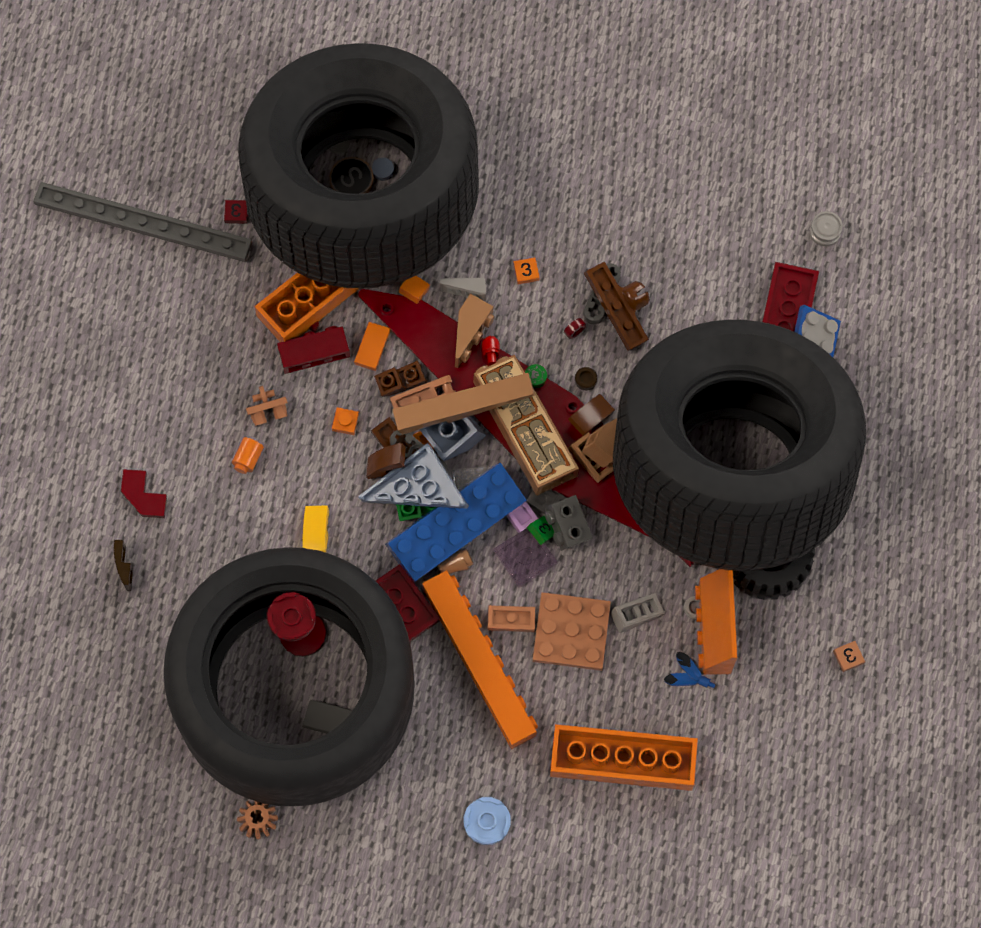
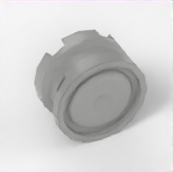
(826, 228)

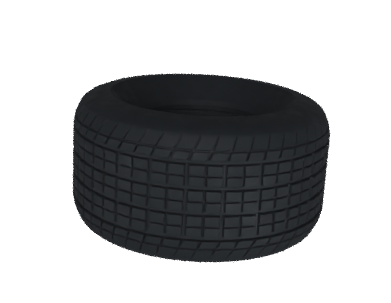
(344, 97)
(725, 513)

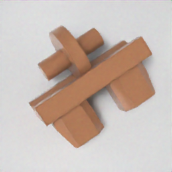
(277, 405)

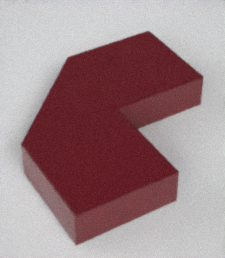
(146, 504)

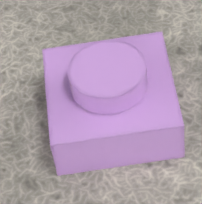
(522, 517)

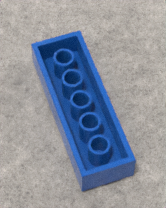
(449, 529)

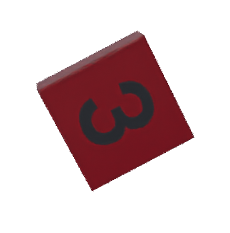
(235, 212)

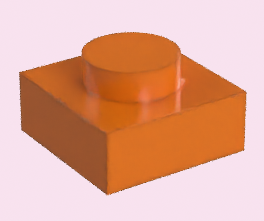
(345, 421)

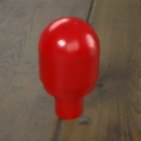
(491, 349)

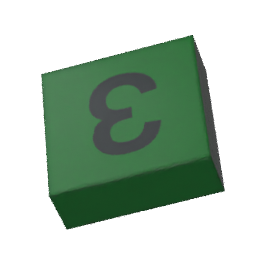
(541, 530)

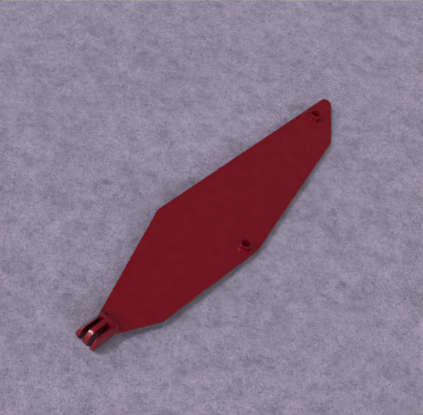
(433, 341)

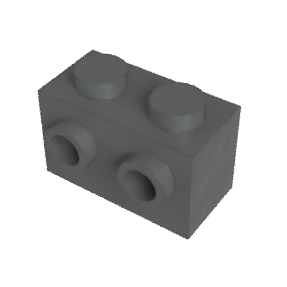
(567, 522)

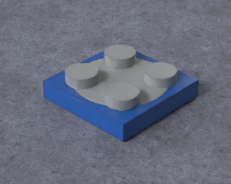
(818, 328)

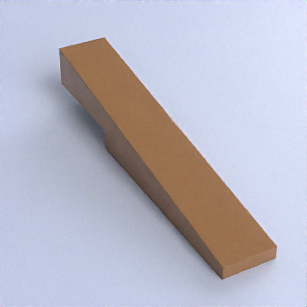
(462, 403)

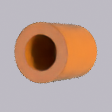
(247, 455)

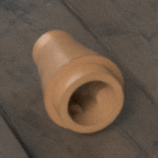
(456, 562)

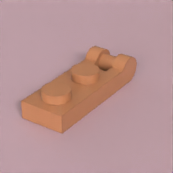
(423, 392)

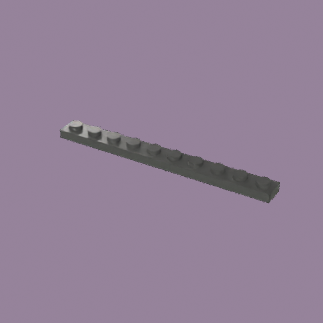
(143, 221)

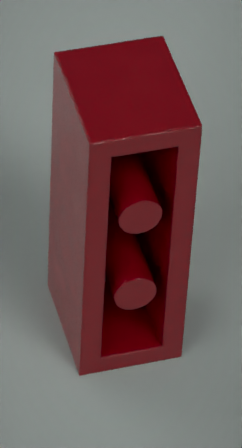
(313, 349)

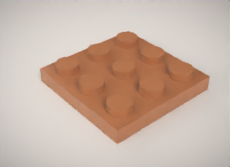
(571, 631)

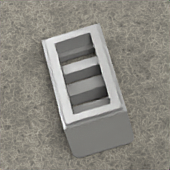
(464, 287)
(623, 625)

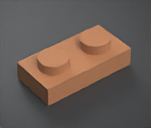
(511, 618)

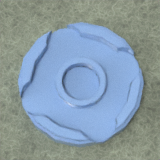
(492, 825)

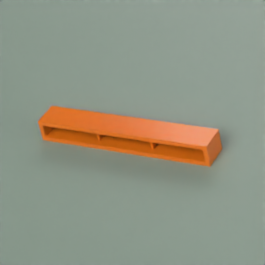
(479, 659)

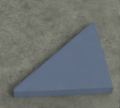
(418, 483)

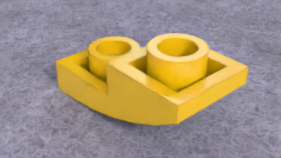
(315, 527)

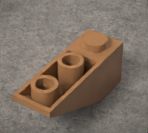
(472, 320)
(601, 444)

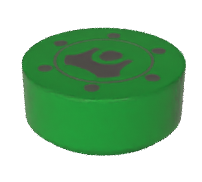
(537, 375)

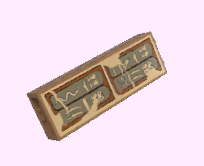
(529, 432)

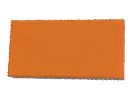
(372, 346)

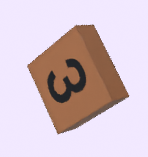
(849, 656)

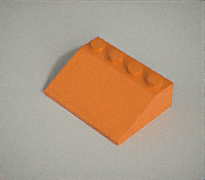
(716, 622)

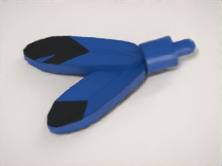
(691, 676)

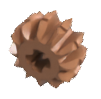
(248, 822)

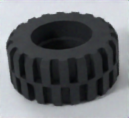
(775, 582)

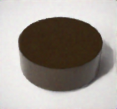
(586, 378)

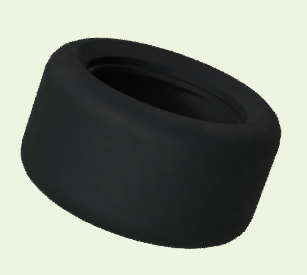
(237, 600)

